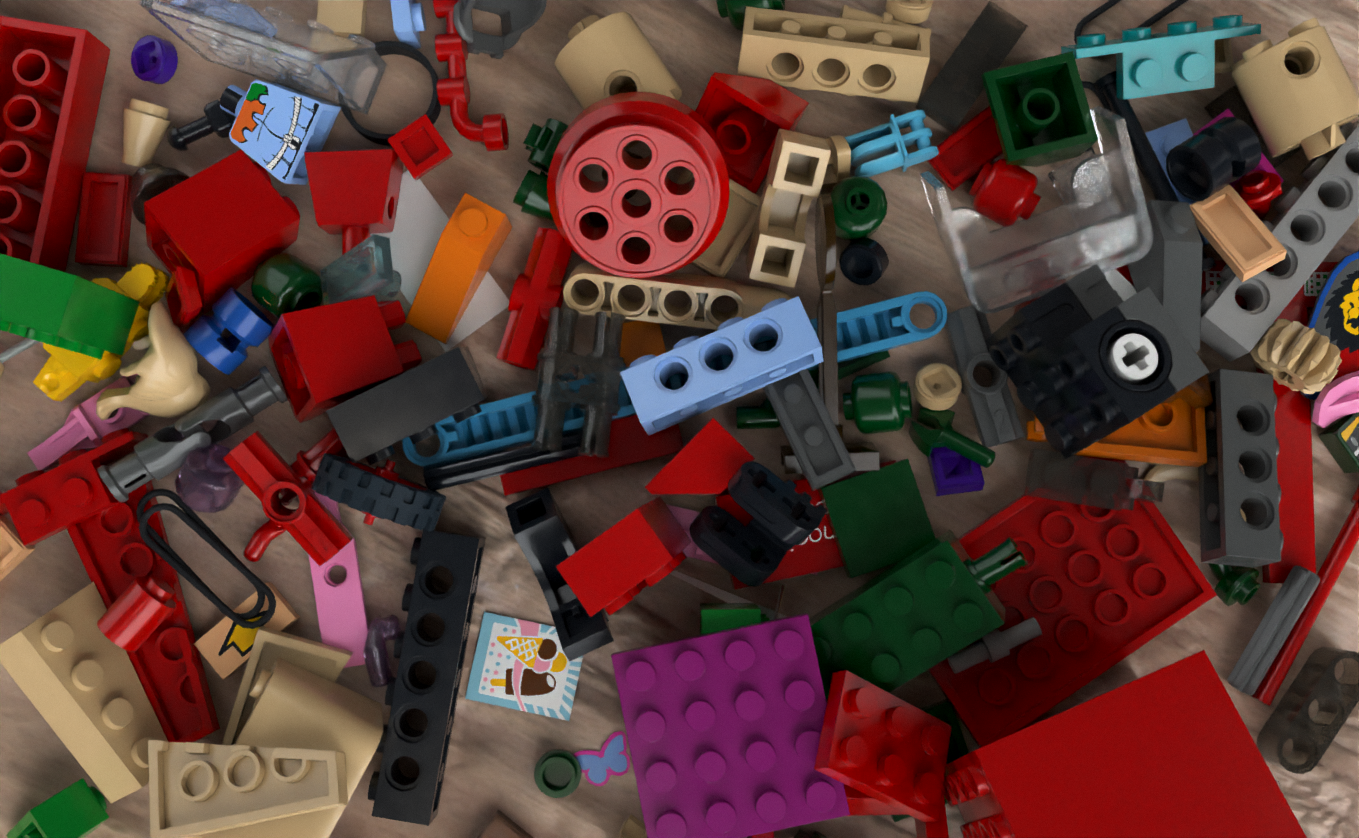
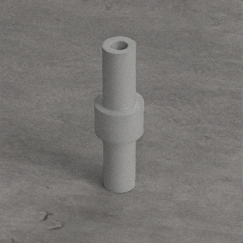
(994, 645)

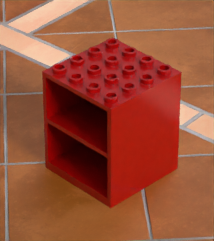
(1128, 764)

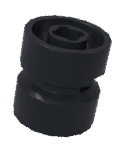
(1213, 158)

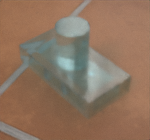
(361, 273)

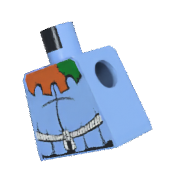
(278, 126)

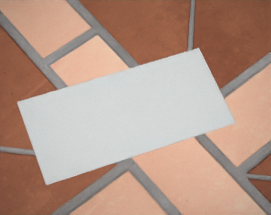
(412, 244)

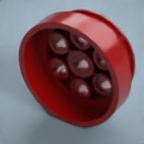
(676, 139)

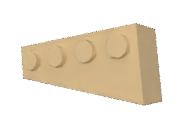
(86, 692)

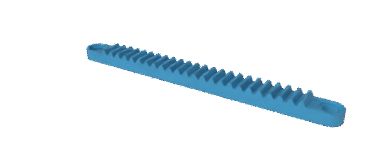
(513, 419)

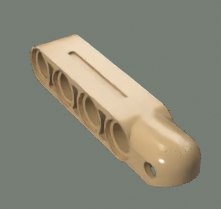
(655, 306)

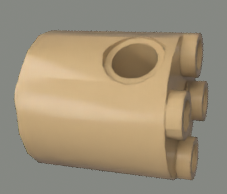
(612, 59)
(1297, 91)

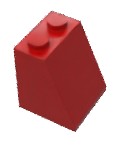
(221, 225)

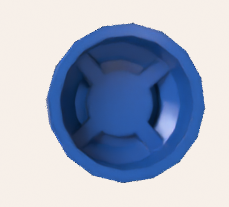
(241, 318)

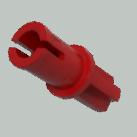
(309, 461)

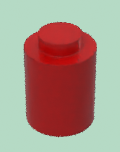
(137, 612)

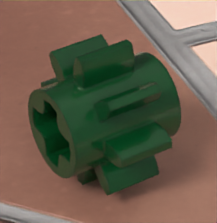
(543, 143)

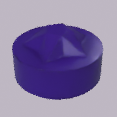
(154, 59)

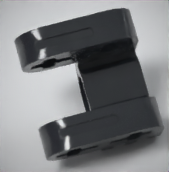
(777, 524)

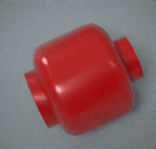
(1005, 193)

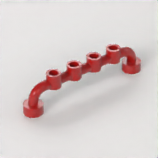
(455, 89)

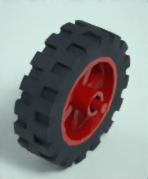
(378, 492)

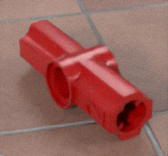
(531, 298)
(265, 474)

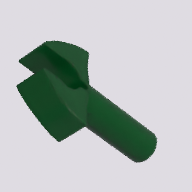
(946, 437)

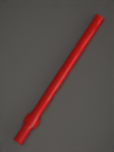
(1328, 576)

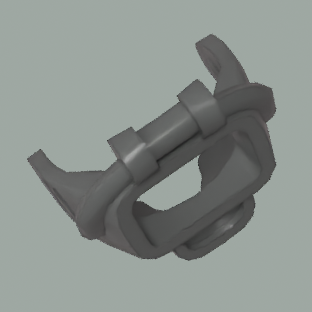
(515, 19)

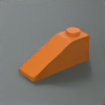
(458, 267)

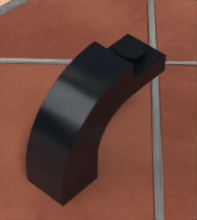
(546, 543)

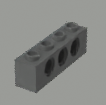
(1222, 485)

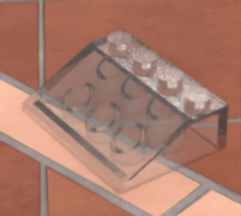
(276, 48)

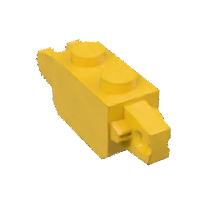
(69, 370)

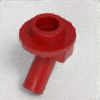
(1258, 190)

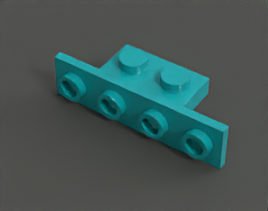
(1163, 61)

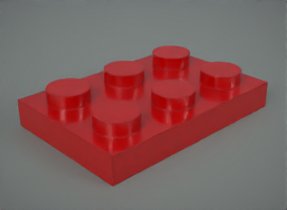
(883, 747)

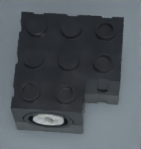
(1092, 359)

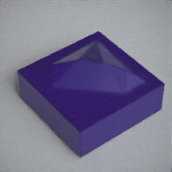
(954, 472)

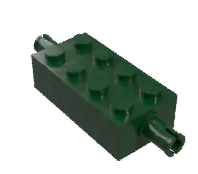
(913, 613)

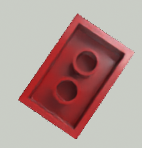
(626, 558)

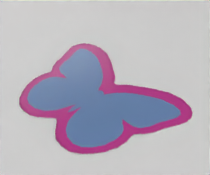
(607, 762)

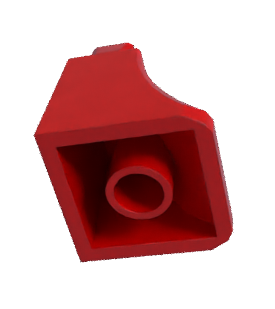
(338, 352)

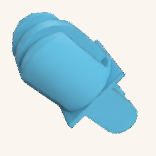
(885, 149)

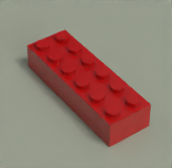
(47, 127)

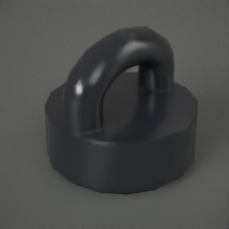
(863, 261)

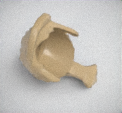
(166, 373)

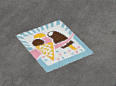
(522, 668)

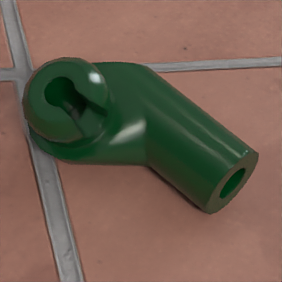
(756, 417)

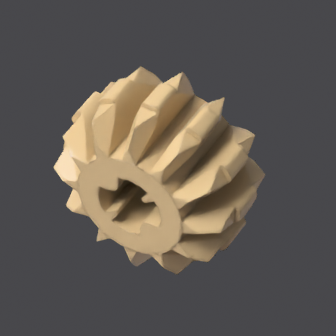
(1297, 356)

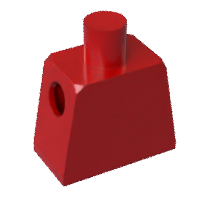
(354, 192)

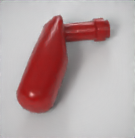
(261, 539)

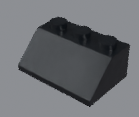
(409, 406)

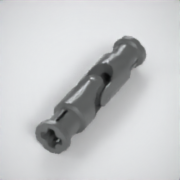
(169, 447)

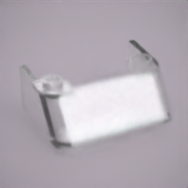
(1034, 256)

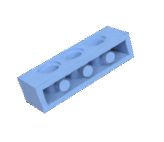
(707, 388)

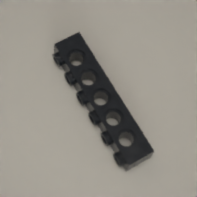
(393, 793)

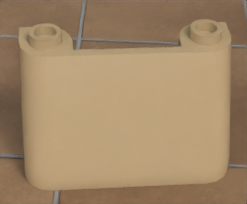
(308, 713)

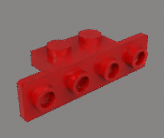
(68, 493)

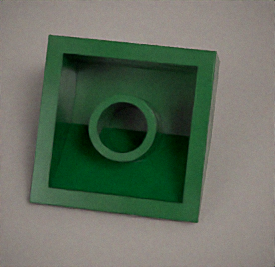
(1040, 111)

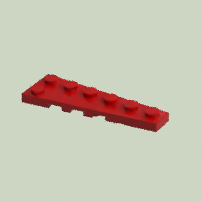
(168, 660)

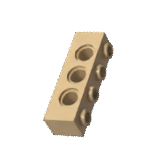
(865, 55)

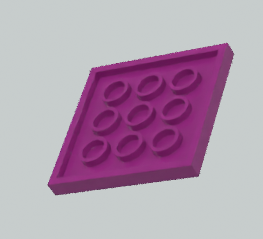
(728, 731)

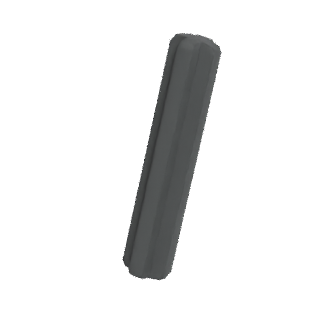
(1273, 630)

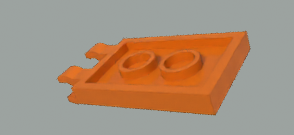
(1164, 435)

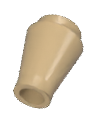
(143, 131)

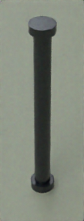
(1142, 149)

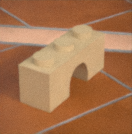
(779, 228)

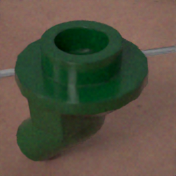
(1235, 584)

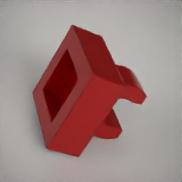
(420, 147)

